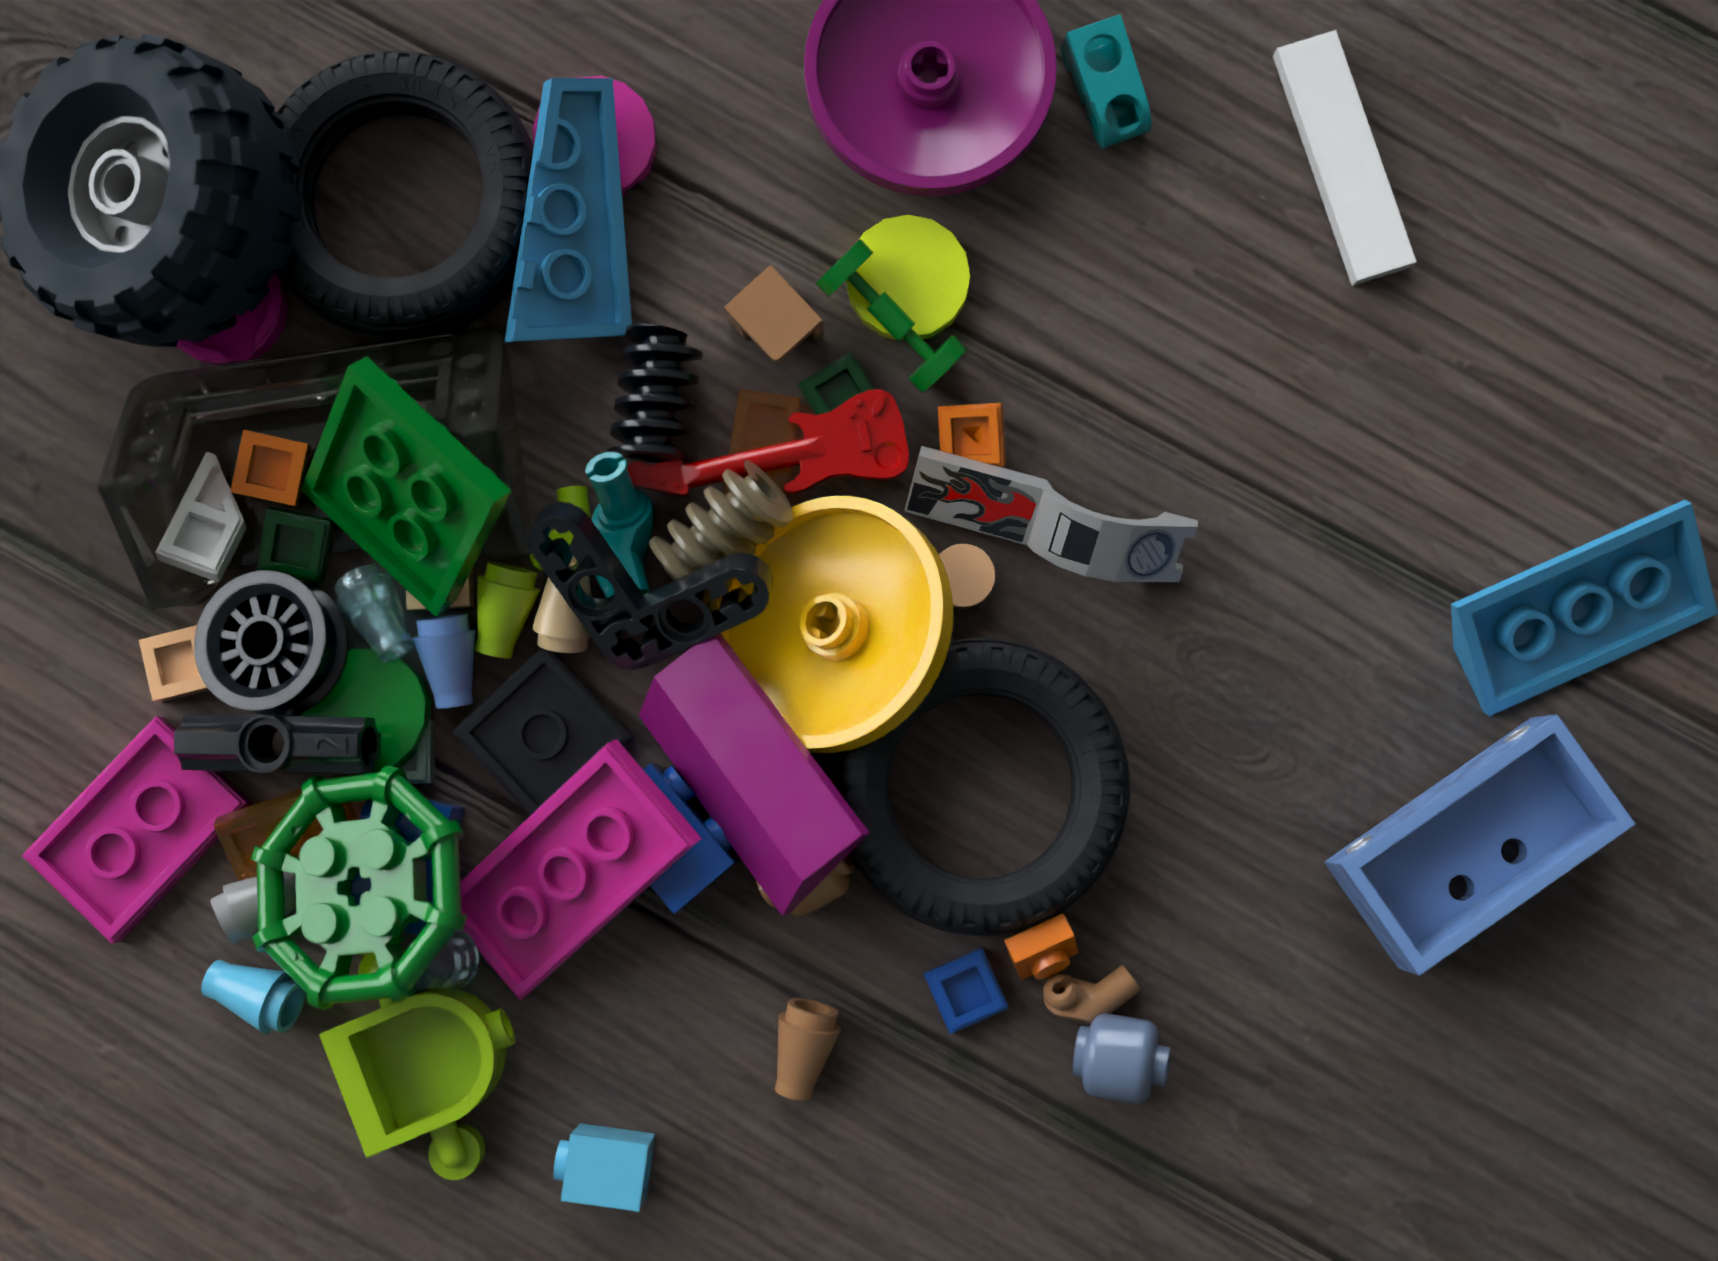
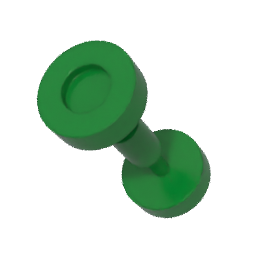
(892, 317)

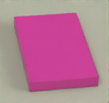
(133, 832)

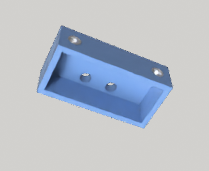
(1521, 788)

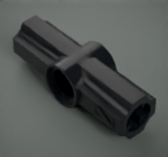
(246, 741)

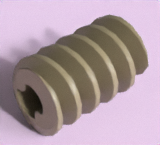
(728, 527)

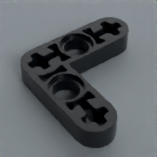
(628, 606)

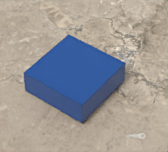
(965, 990)

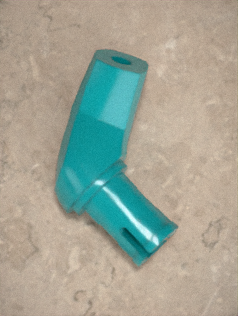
(621, 516)

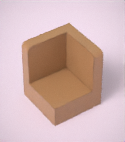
(773, 315)

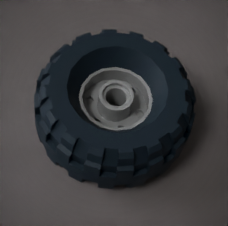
(147, 191)

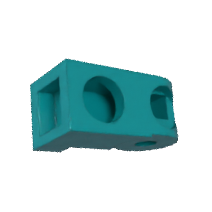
(1107, 80)

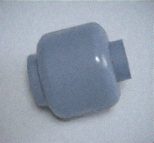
(1120, 1058)

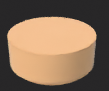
(969, 574)

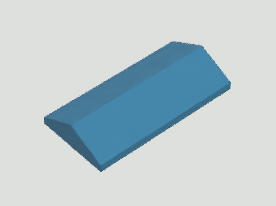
(1583, 608)

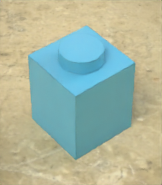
(605, 1167)

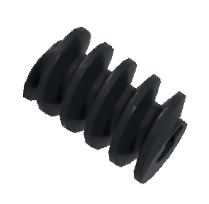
(654, 393)

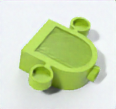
(419, 1071)

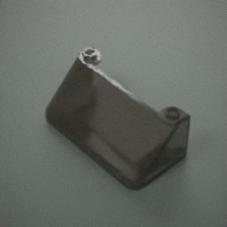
(185, 413)

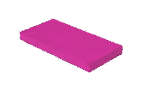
(572, 868)

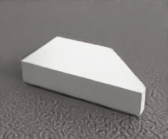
(204, 525)

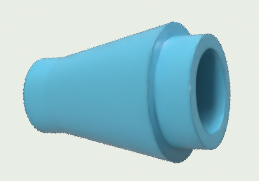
(257, 995)

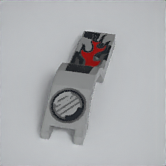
(1036, 515)

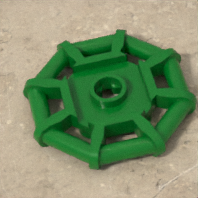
(323, 888)

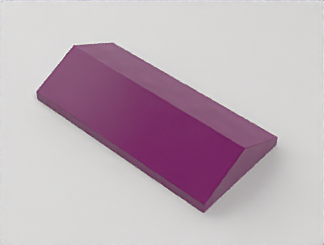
(750, 771)

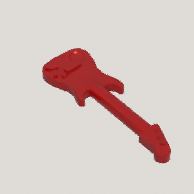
(854, 440)

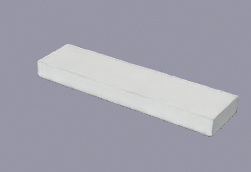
(1344, 158)

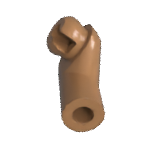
(1084, 1000)

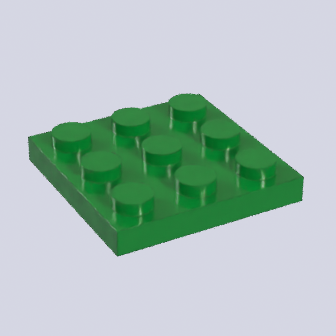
(403, 487)

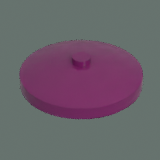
(929, 88)

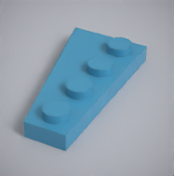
(572, 236)

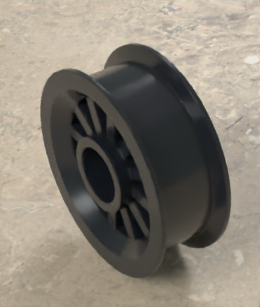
(234, 642)

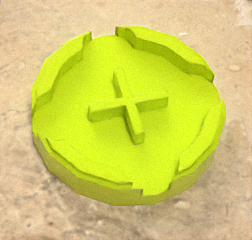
(918, 268)

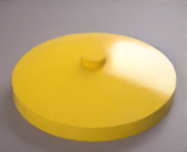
(849, 622)

